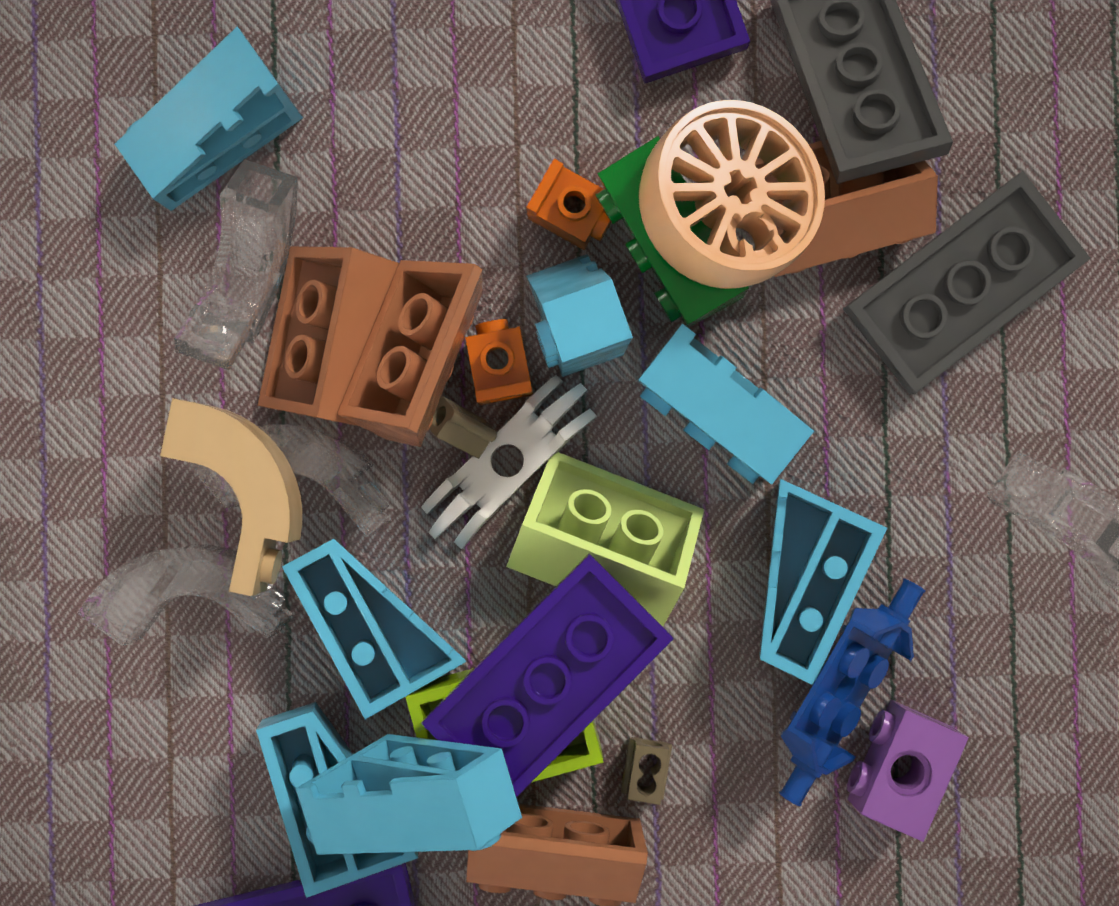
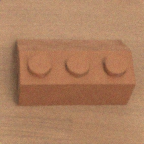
(868, 211)
(322, 327)
(412, 349)
(565, 855)

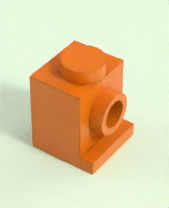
(548, 208)
(498, 384)

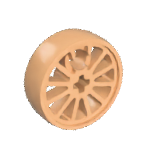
(732, 194)

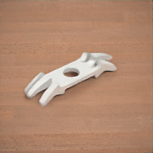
(480, 481)

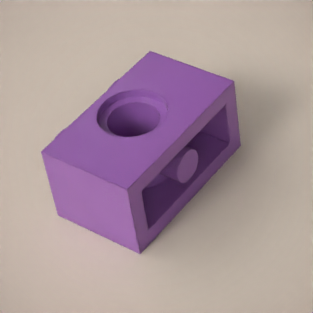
(913, 799)

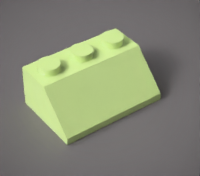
(626, 526)

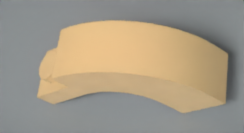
(257, 475)

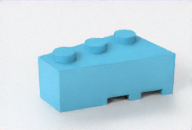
(207, 123)
(578, 315)
(723, 407)
(812, 578)
(367, 629)
(296, 749)
(410, 798)

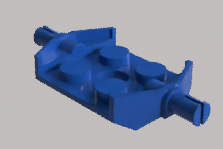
(842, 685)

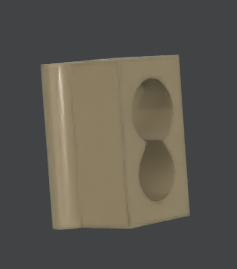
(461, 428)
(633, 770)

